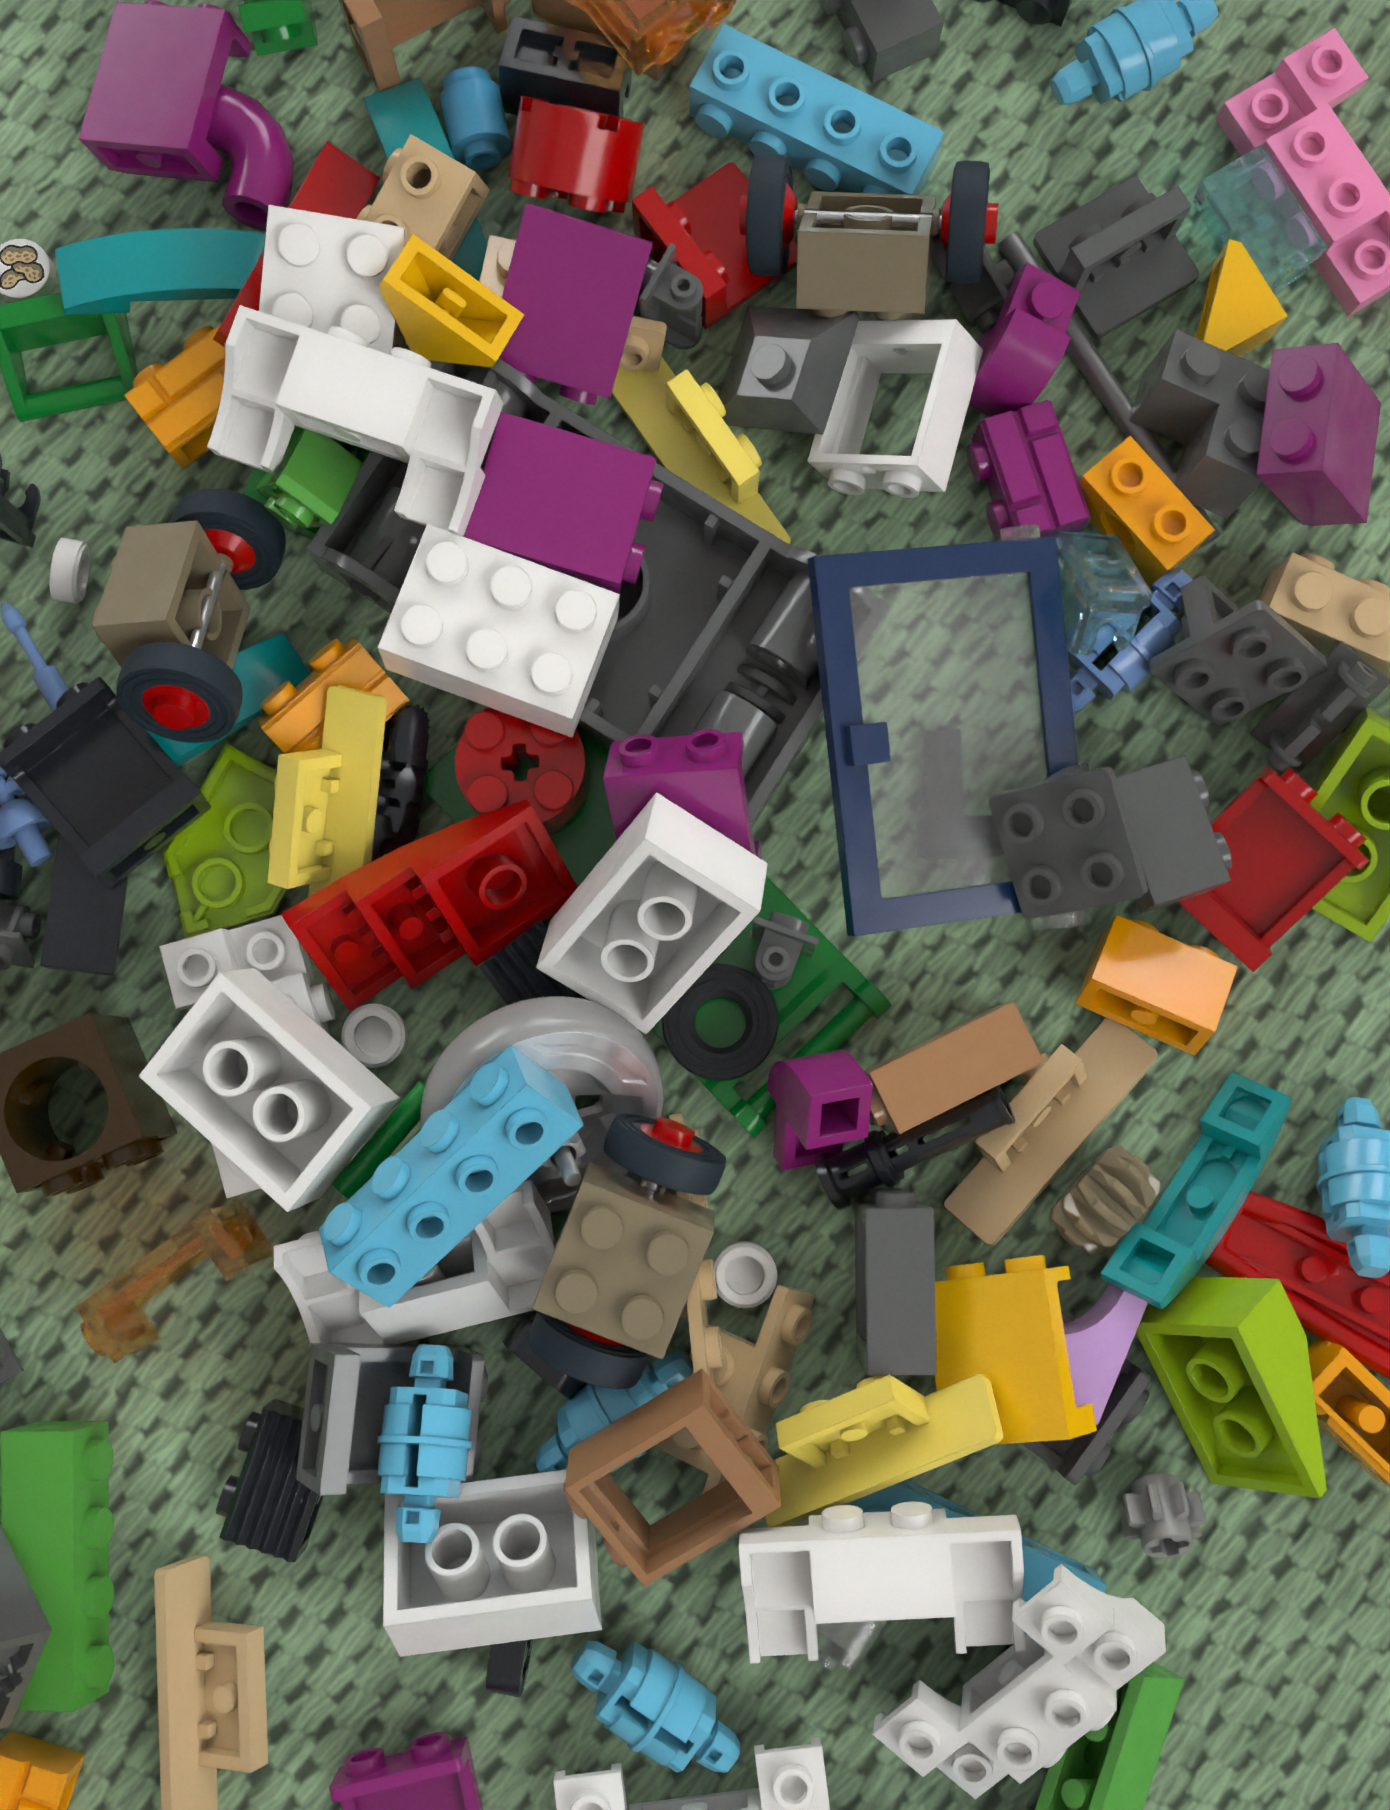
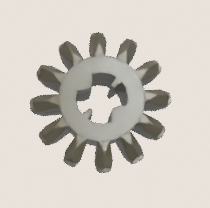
(1104, 1201)

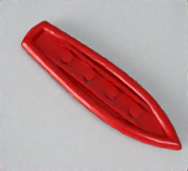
(1316, 1274)

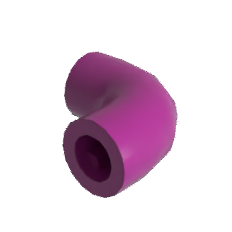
(257, 154)

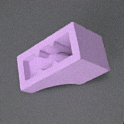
(1099, 1345)

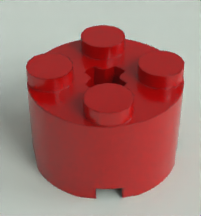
(574, 154)
(497, 744)

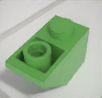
(310, 481)

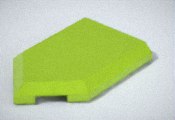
(224, 855)

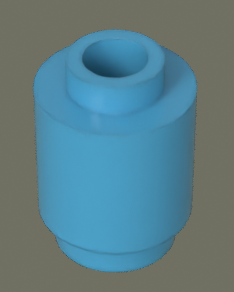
(474, 118)

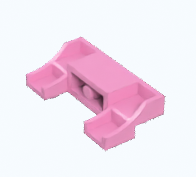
(1321, 162)

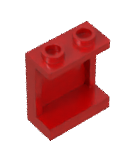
(1280, 867)

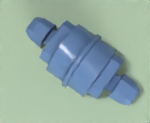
(1132, 663)

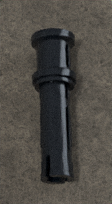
(879, 1152)

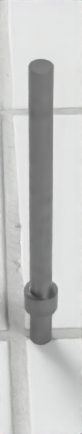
(1100, 376)

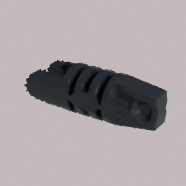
(401, 780)

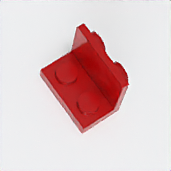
(706, 239)

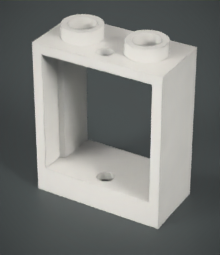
(899, 347)

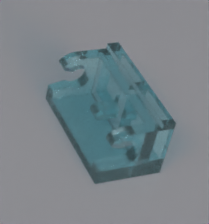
(1256, 207)
(1098, 588)

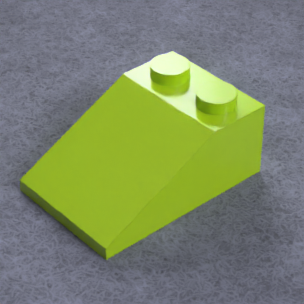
(1358, 787)
(1240, 1382)

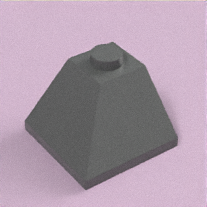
(786, 369)

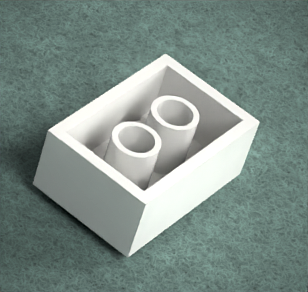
(329, 273)
(499, 630)
(653, 914)
(268, 1087)
(499, 1571)

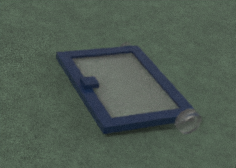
(935, 697)

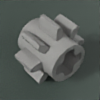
(1162, 1515)

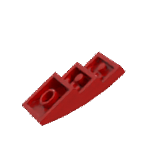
(433, 902)

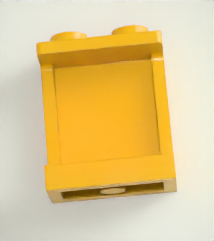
(1016, 1338)

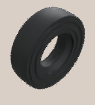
(749, 1050)

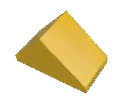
(1238, 304)
(445, 309)

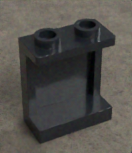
(102, 781)

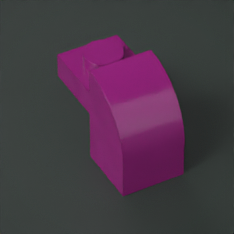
(1024, 343)
(818, 1106)

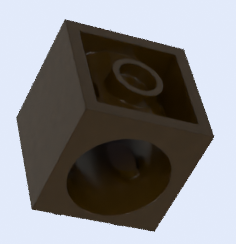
(135, 1111)

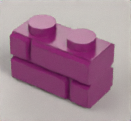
(1027, 472)

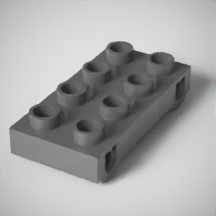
(700, 641)

